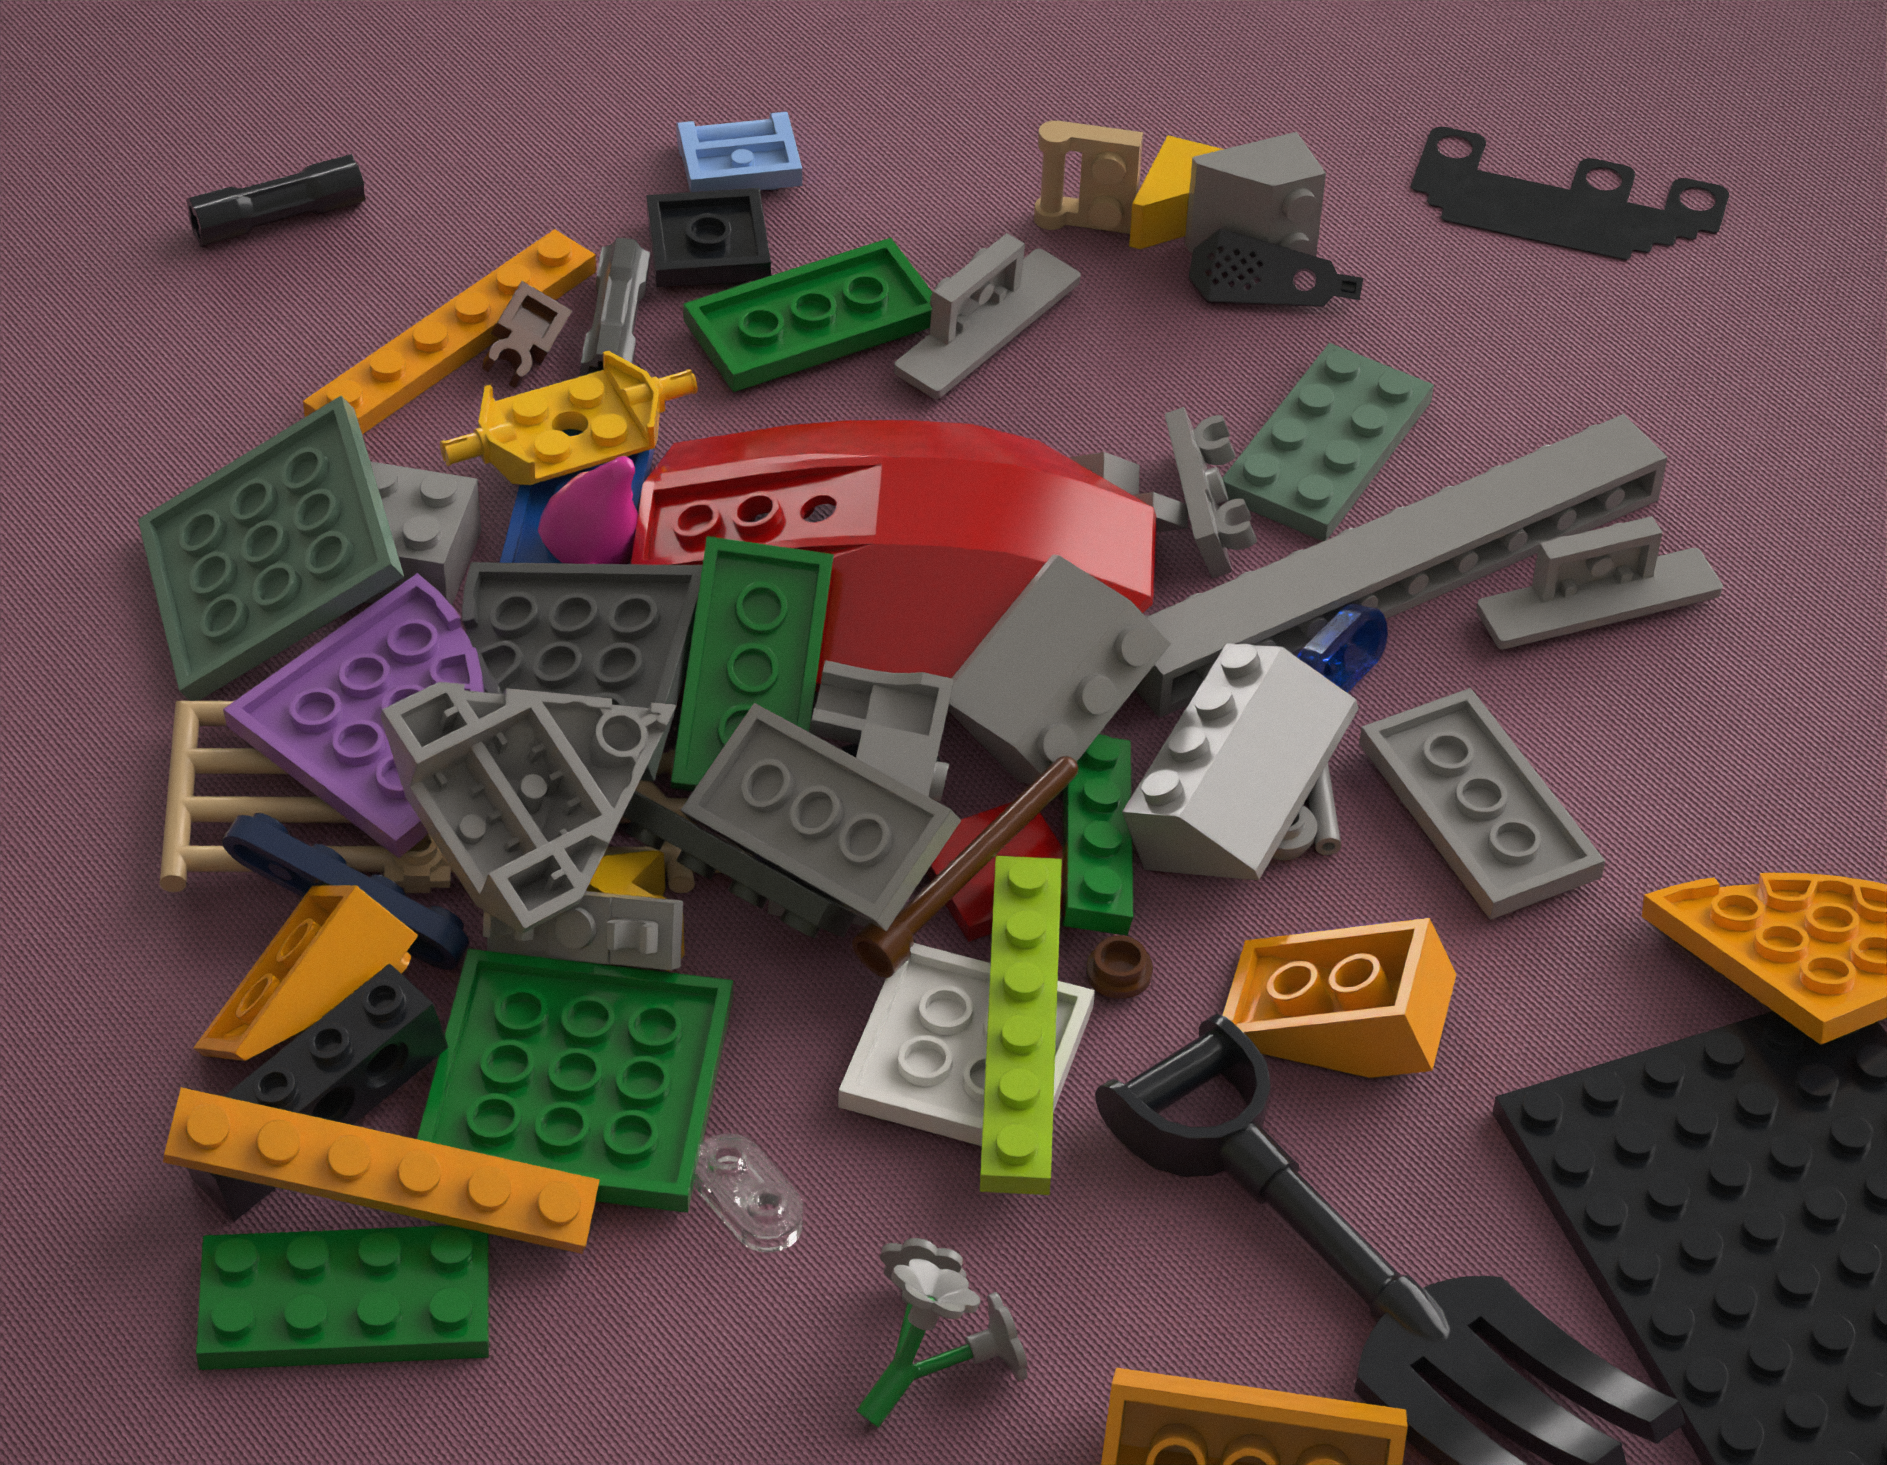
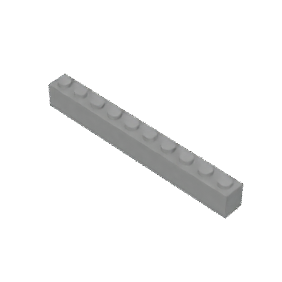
(1410, 553)

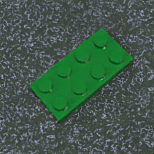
(810, 314)
(749, 645)
(343, 1297)

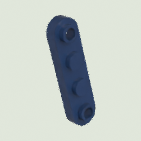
(271, 852)

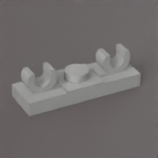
(1204, 489)
(601, 931)

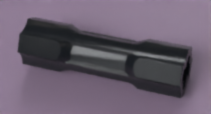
(237, 210)

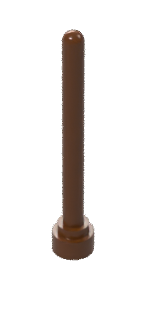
(888, 950)

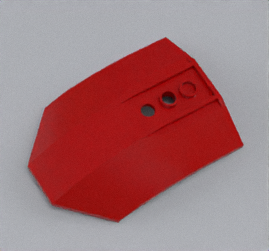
(926, 530)

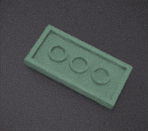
(1327, 441)

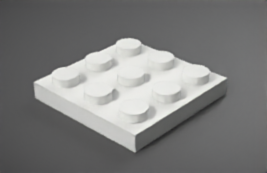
(928, 1044)

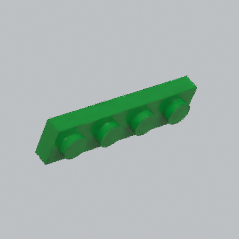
(1098, 840)

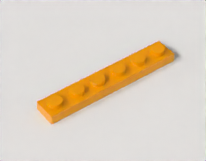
(453, 332)
(381, 1170)

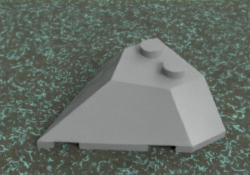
(521, 787)

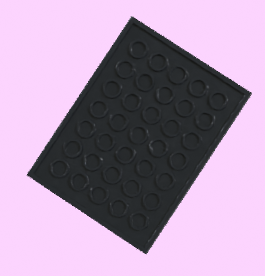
(1734, 1228)

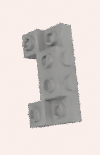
(892, 720)

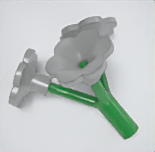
(932, 1288)

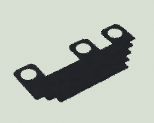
(1570, 218)

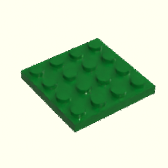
(582, 1071)

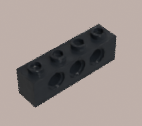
(339, 1068)

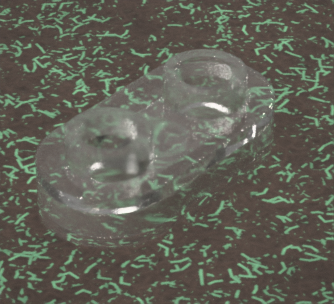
(742, 1187)

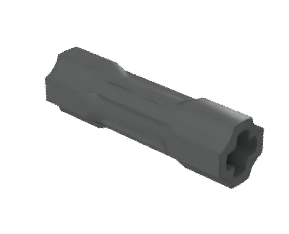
(620, 287)

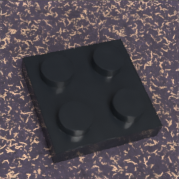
(708, 237)

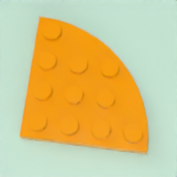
(1792, 942)

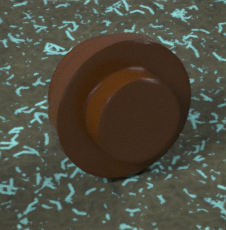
(1119, 967)

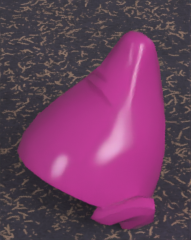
(593, 516)

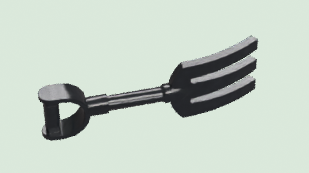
(1416, 1326)

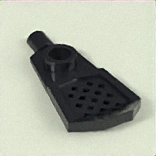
(1275, 274)

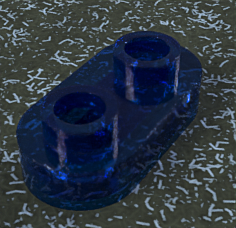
(1347, 645)

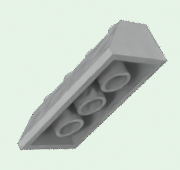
(1238, 765)

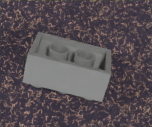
(1054, 670)

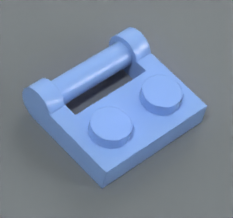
(740, 154)

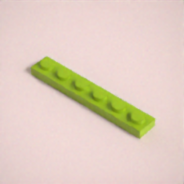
(1021, 1027)

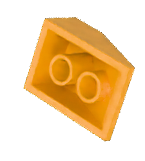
(311, 965)
(1346, 997)

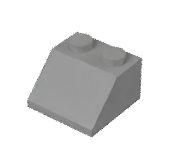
(1258, 191)

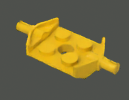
(612, 408)

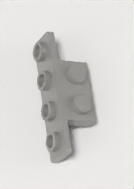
(983, 311)
(1597, 582)

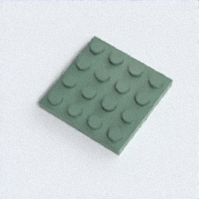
(269, 549)

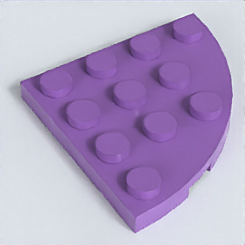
(325, 706)

